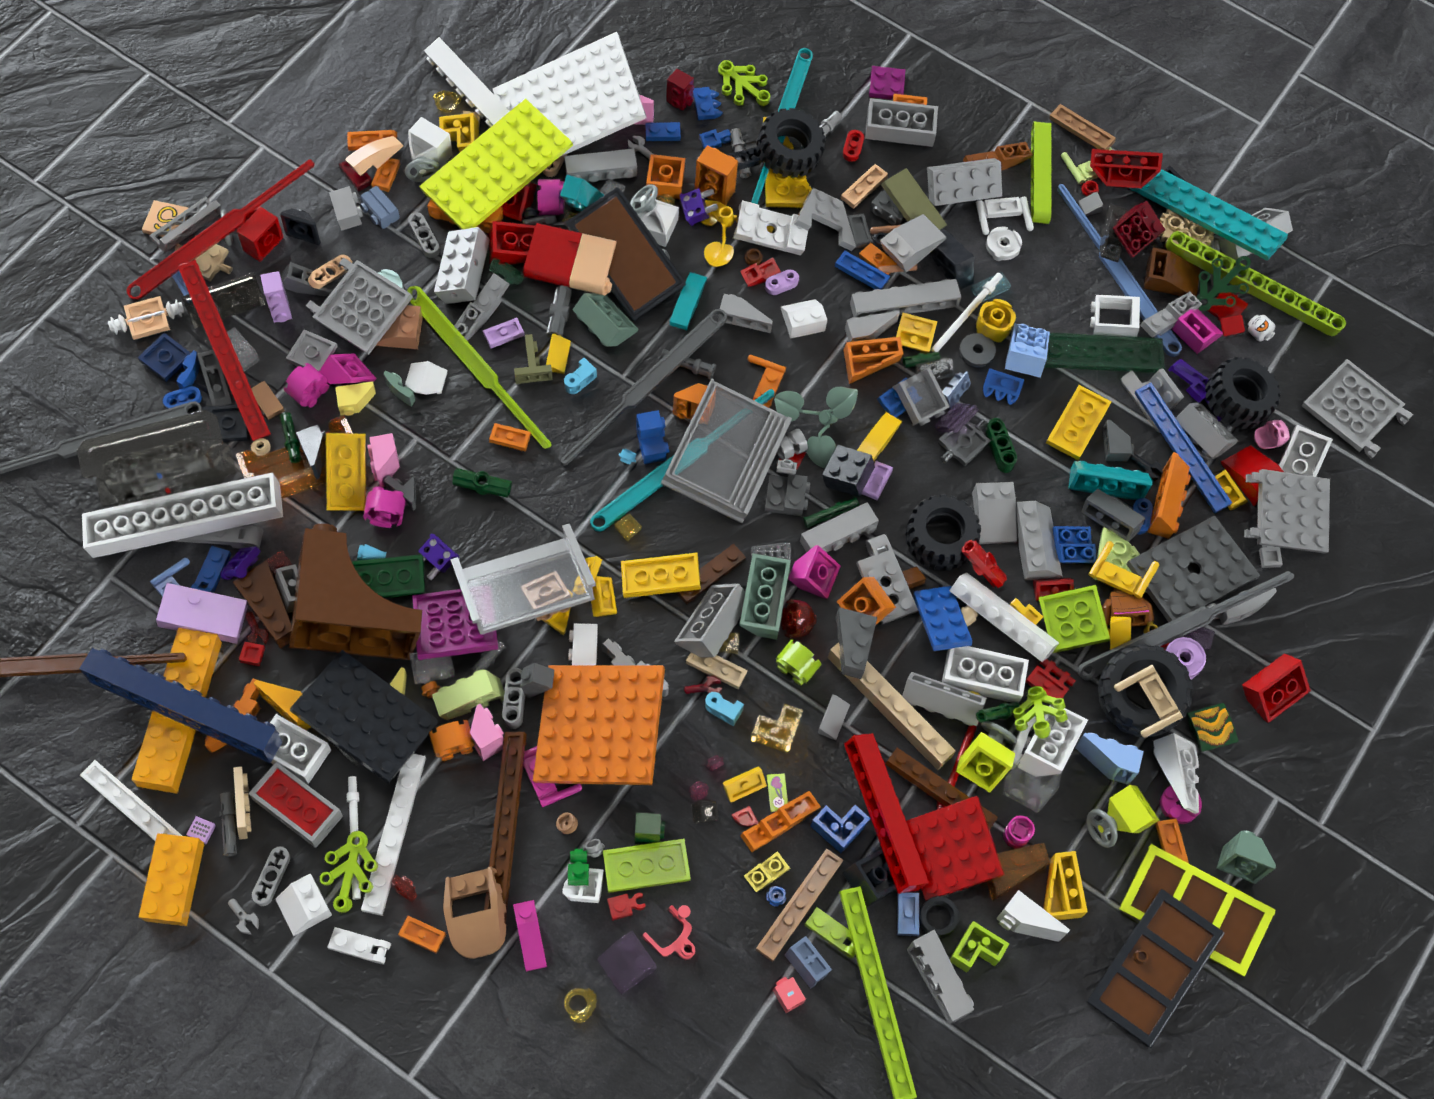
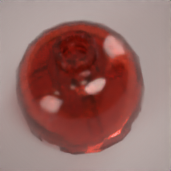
(797, 618)

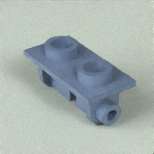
(960, 384)

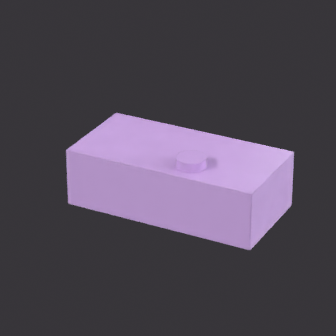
(202, 612)

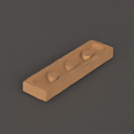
(1082, 128)

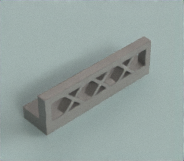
(186, 227)

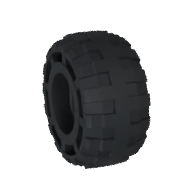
(1127, 663)

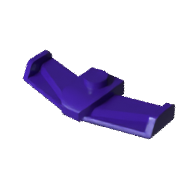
(1194, 378)

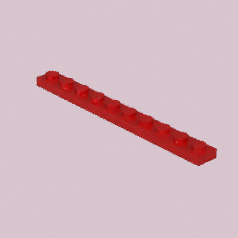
(224, 350)

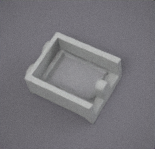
(922, 397)

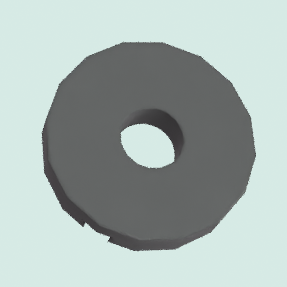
(977, 340)

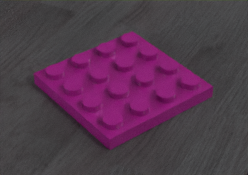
(449, 627)

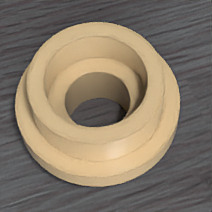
(261, 451)

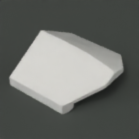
(426, 378)
(586, 893)

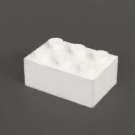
(300, 750)

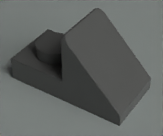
(408, 489)

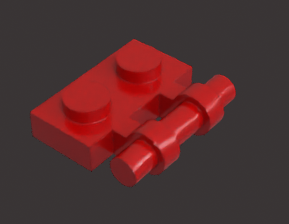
(1052, 686)

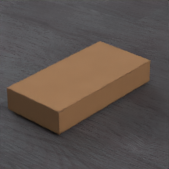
(267, 400)

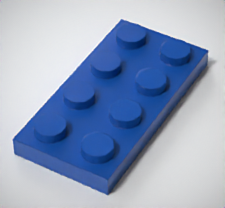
(942, 618)

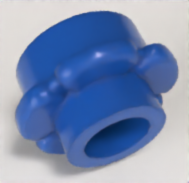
(775, 890)

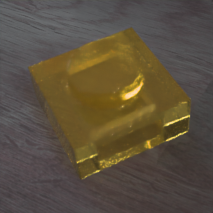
(628, 526)

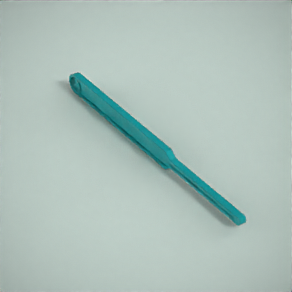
(788, 101)
(644, 488)

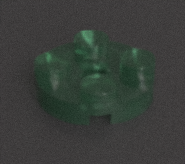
(510, 273)

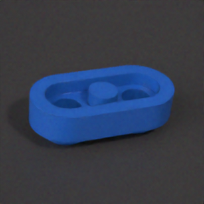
(182, 396)
(1145, 512)

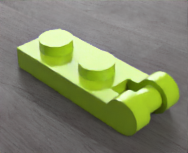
(830, 931)

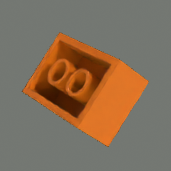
(716, 172)

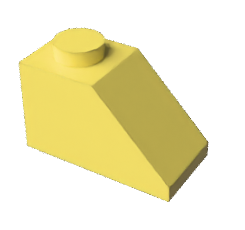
(354, 397)

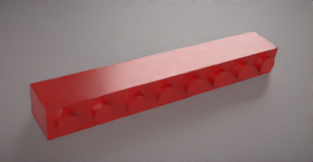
(886, 813)

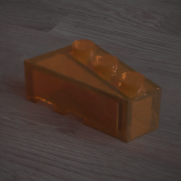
(1018, 867)

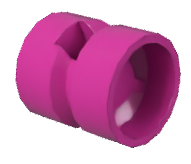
(1018, 832)

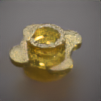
(666, 198)

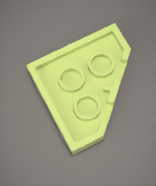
(1121, 551)

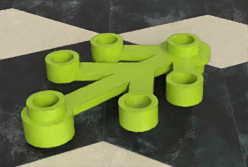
(728, 70)
(1036, 696)
(350, 869)

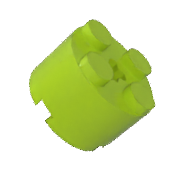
(798, 662)

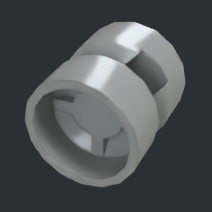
(792, 443)

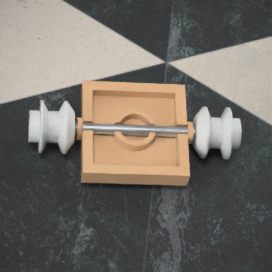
(146, 317)

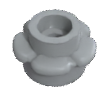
(594, 848)

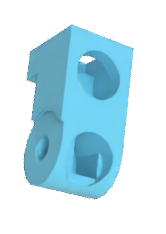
(580, 378)
(722, 708)

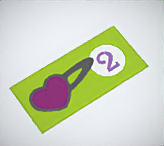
(777, 791)

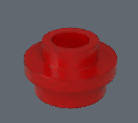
(1092, 185)

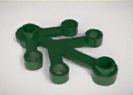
(1221, 286)

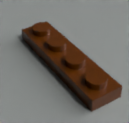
(714, 571)

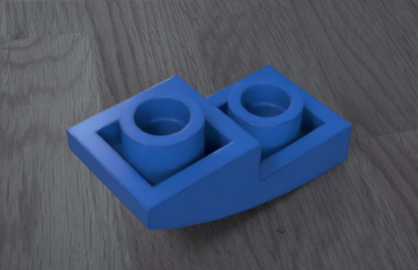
(191, 365)

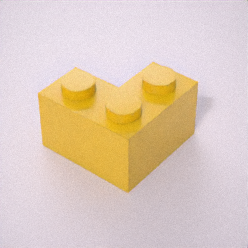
(462, 128)

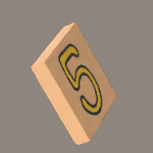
(161, 214)

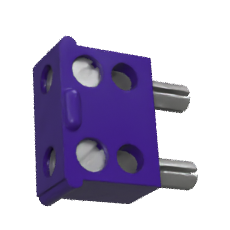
(695, 206)
(438, 553)

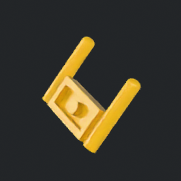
(1119, 577)

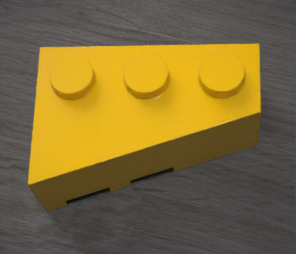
(1064, 888)

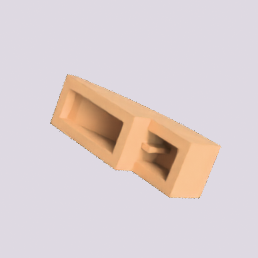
(373, 154)

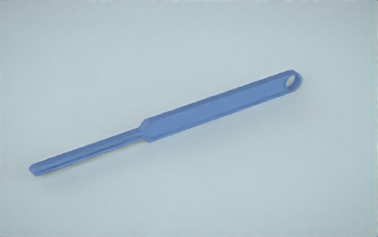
(1120, 273)

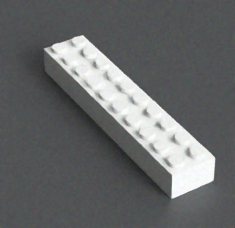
(182, 515)

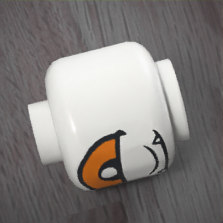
(1261, 328)

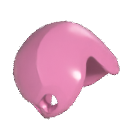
(1272, 434)

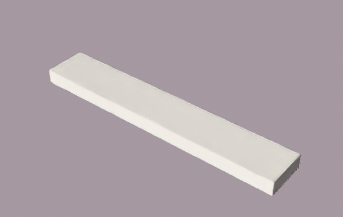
(126, 801)

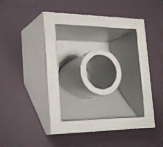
(804, 318)
(303, 905)

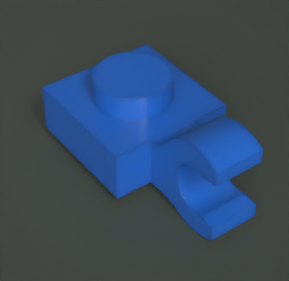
(715, 139)

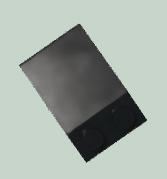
(873, 877)

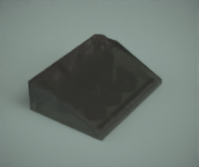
(229, 298)

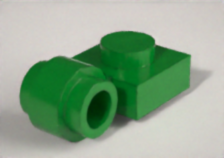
(578, 872)

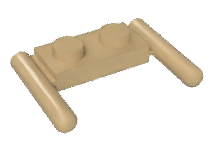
(1158, 697)

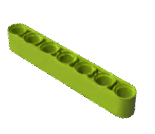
(1041, 172)

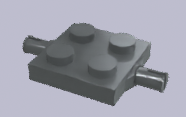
(965, 443)

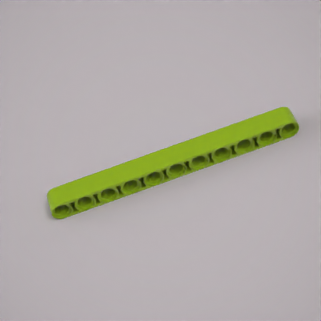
(1264, 284)

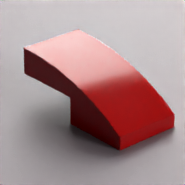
(758, 274)

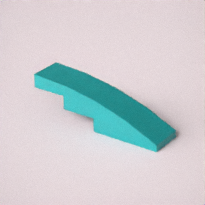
(688, 301)

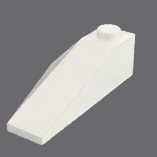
(1178, 761)

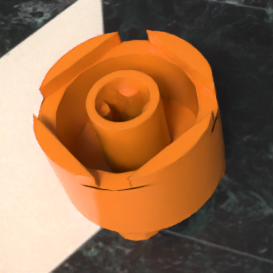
(452, 739)

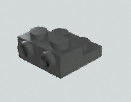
(886, 209)
(787, 494)

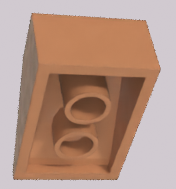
(404, 330)

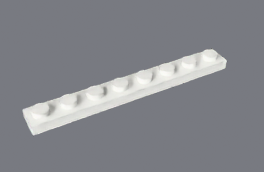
(393, 834)

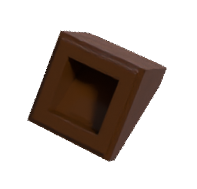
(914, 577)

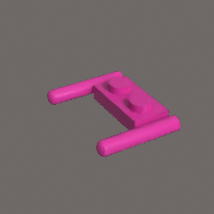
(546, 792)

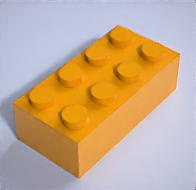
(171, 879)

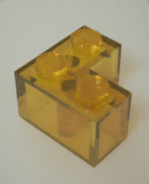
(778, 733)

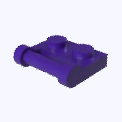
(239, 563)

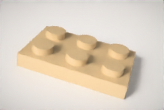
(242, 803)

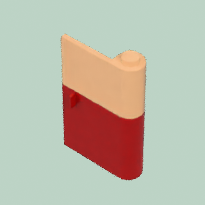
(570, 259)

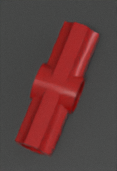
(984, 563)

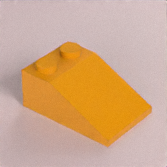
(281, 700)

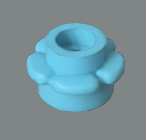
(627, 456)

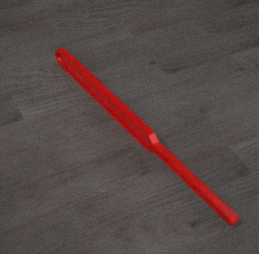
(209, 237)

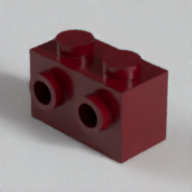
(680, 89)

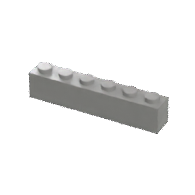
(907, 299)

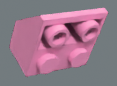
(383, 457)
(486, 735)

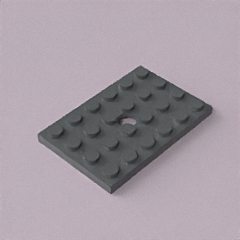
(1210, 547)

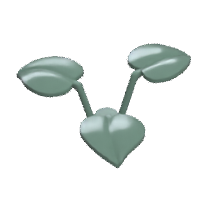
(841, 402)

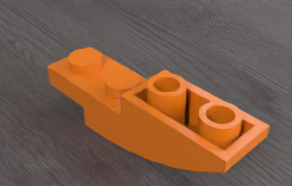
(246, 705)

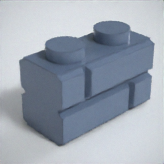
(379, 207)

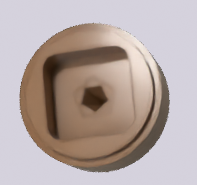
(567, 823)

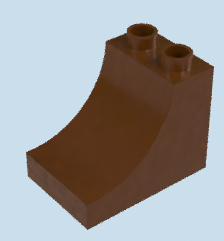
(339, 610)

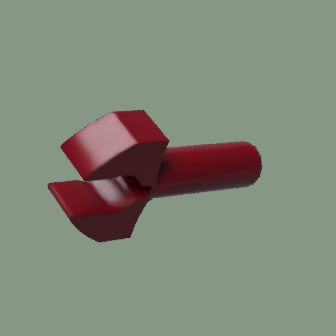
(704, 687)

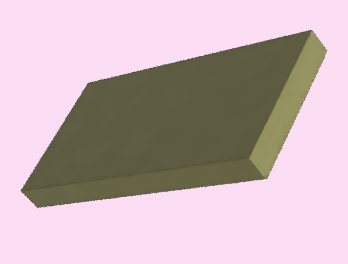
(911, 199)

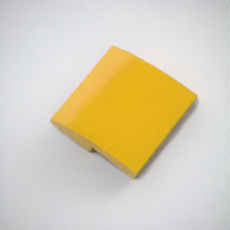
(916, 332)

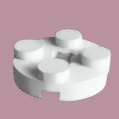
(999, 251)

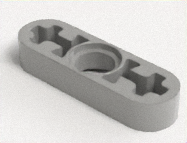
(423, 242)
(259, 888)

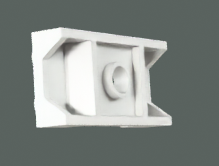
(753, 228)

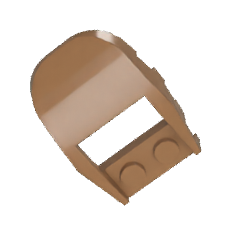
(481, 931)

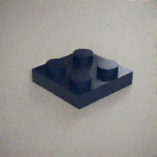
(164, 357)

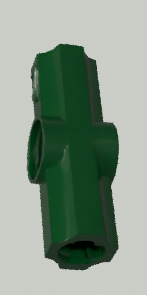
(492, 486)

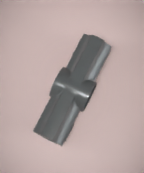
(559, 311)

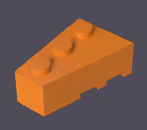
(871, 356)

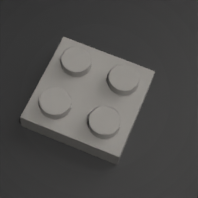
(311, 349)

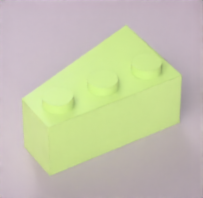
(468, 693)

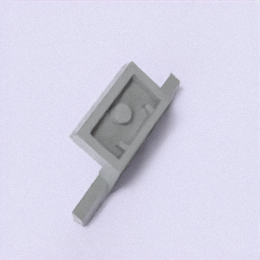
(1162, 383)

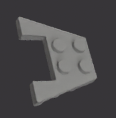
(828, 212)

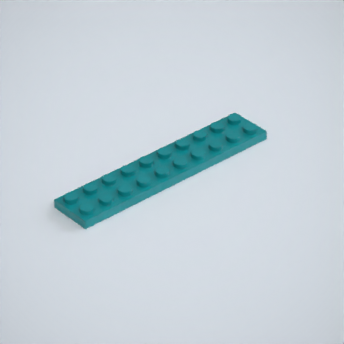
(1214, 214)

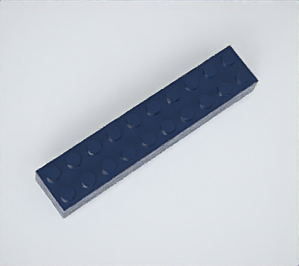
(181, 704)

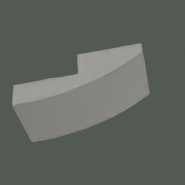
(786, 466)

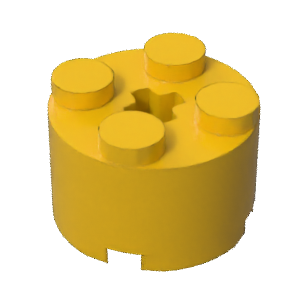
(995, 320)

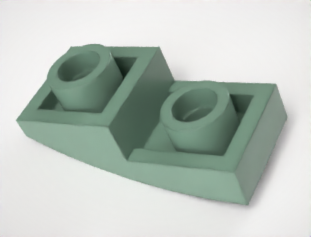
(395, 384)

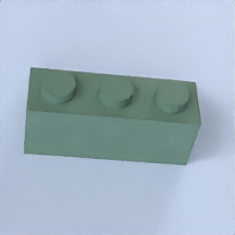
(604, 319)
(1246, 857)

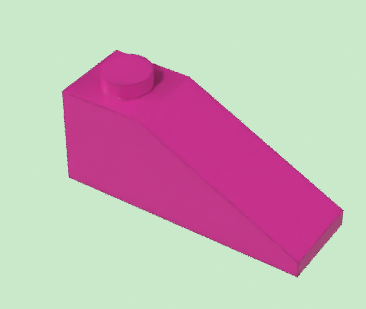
(529, 935)

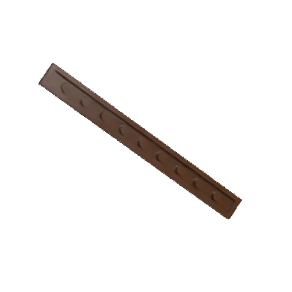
(507, 812)

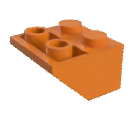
(687, 400)

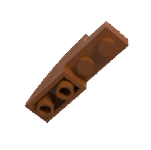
(1009, 155)

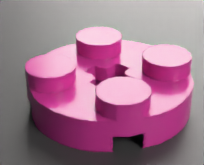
(1173, 811)

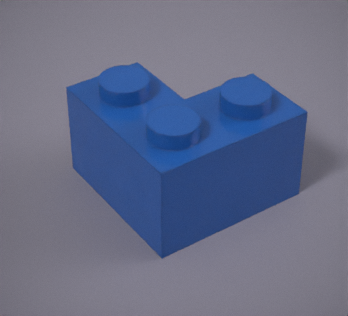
(650, 436)
(840, 831)

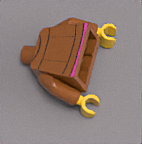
(1126, 605)

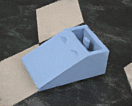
(1027, 350)
(1111, 758)

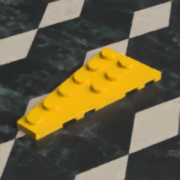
(785, 191)

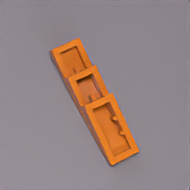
(780, 821)

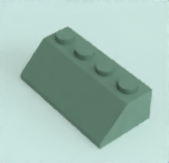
(765, 595)

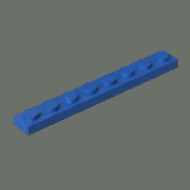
(1183, 447)

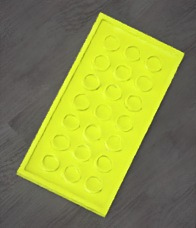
(496, 165)

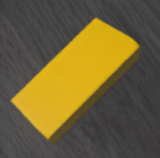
(558, 353)
(1231, 489)
(604, 597)
(1119, 631)

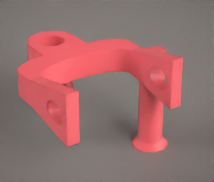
(682, 941)

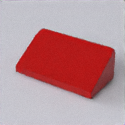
(1046, 587)

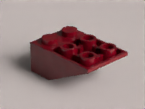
(1138, 228)

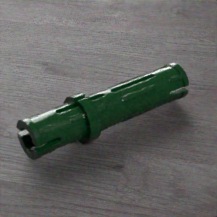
(292, 443)
(830, 513)
(1002, 711)

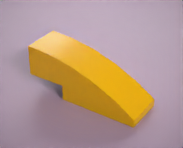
(880, 435)

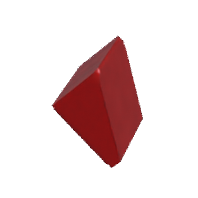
(1232, 325)

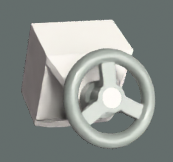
(428, 148)
(656, 215)

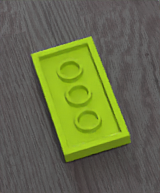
(646, 865)

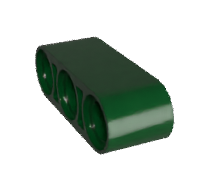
(1001, 453)

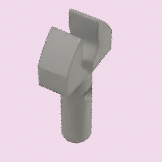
(640, 141)
(240, 913)

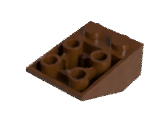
(1170, 273)

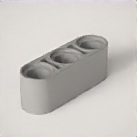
(513, 707)

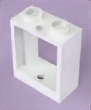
(1116, 302)

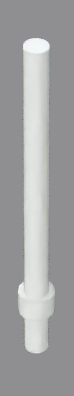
(988, 288)
(352, 799)

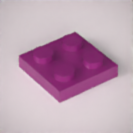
(886, 82)

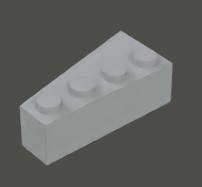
(940, 977)

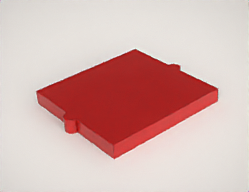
(1223, 311)

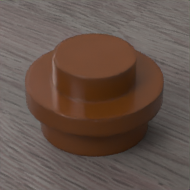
(753, 256)

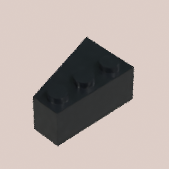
(954, 260)

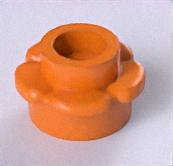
(430, 688)

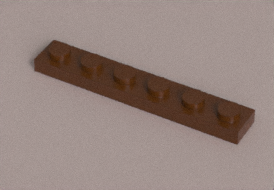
(930, 782)

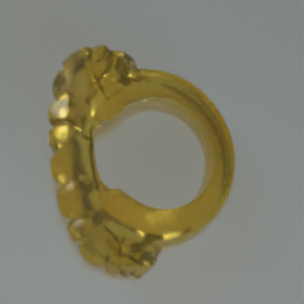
(440, 95)
(581, 1016)

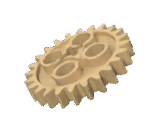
(1174, 222)

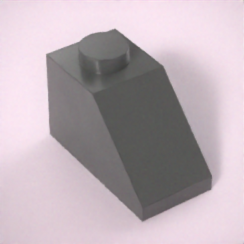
(1116, 443)
(536, 679)

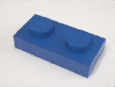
(663, 131)

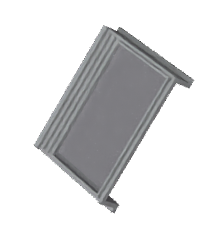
(726, 451)
(526, 583)

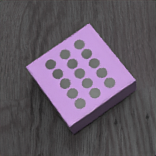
(201, 829)

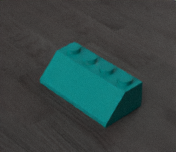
(1110, 480)

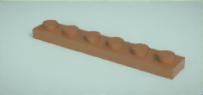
(799, 905)

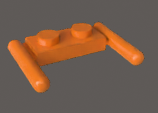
(771, 378)

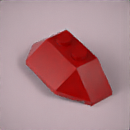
(1125, 168)

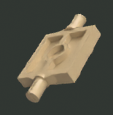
(212, 261)

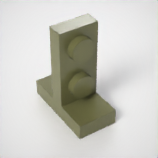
(534, 372)

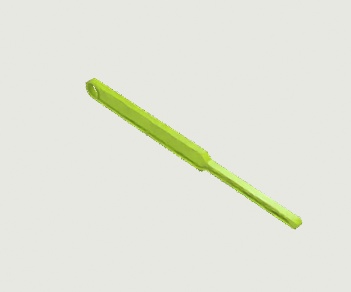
(472, 359)

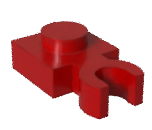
(622, 906)

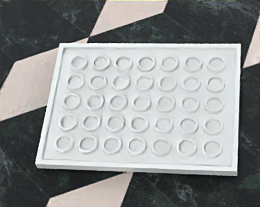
(582, 92)

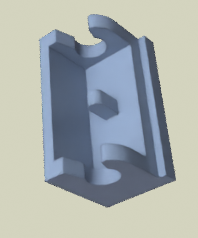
(808, 962)

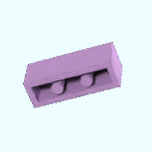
(276, 296)

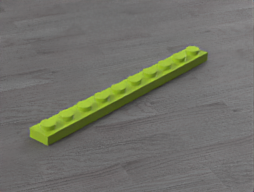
(877, 994)

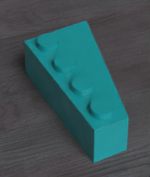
(579, 193)

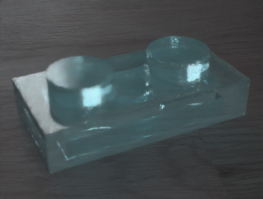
(1002, 286)

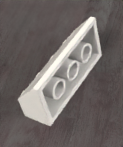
(1051, 754)

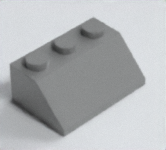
(1205, 430)

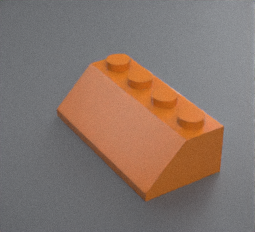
(1169, 497)

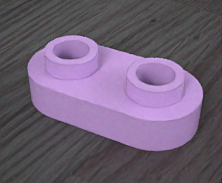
(783, 282)

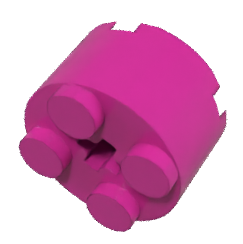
(549, 197)
(306, 385)
(384, 507)

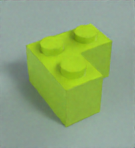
(981, 943)

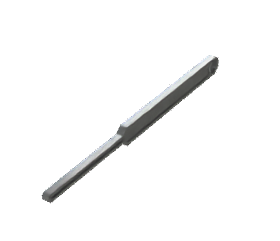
(653, 378)
(69, 447)
(1182, 625)

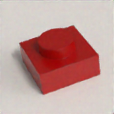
(252, 653)

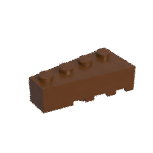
(265, 602)

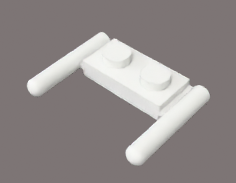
(1003, 208)

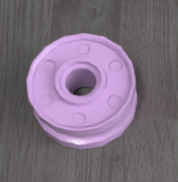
(1191, 651)

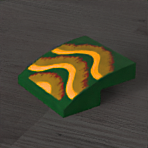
(1212, 727)

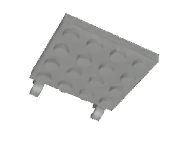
(361, 306)
(1355, 407)
(1291, 511)

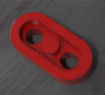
(853, 147)

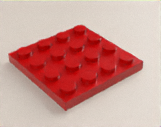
(955, 848)

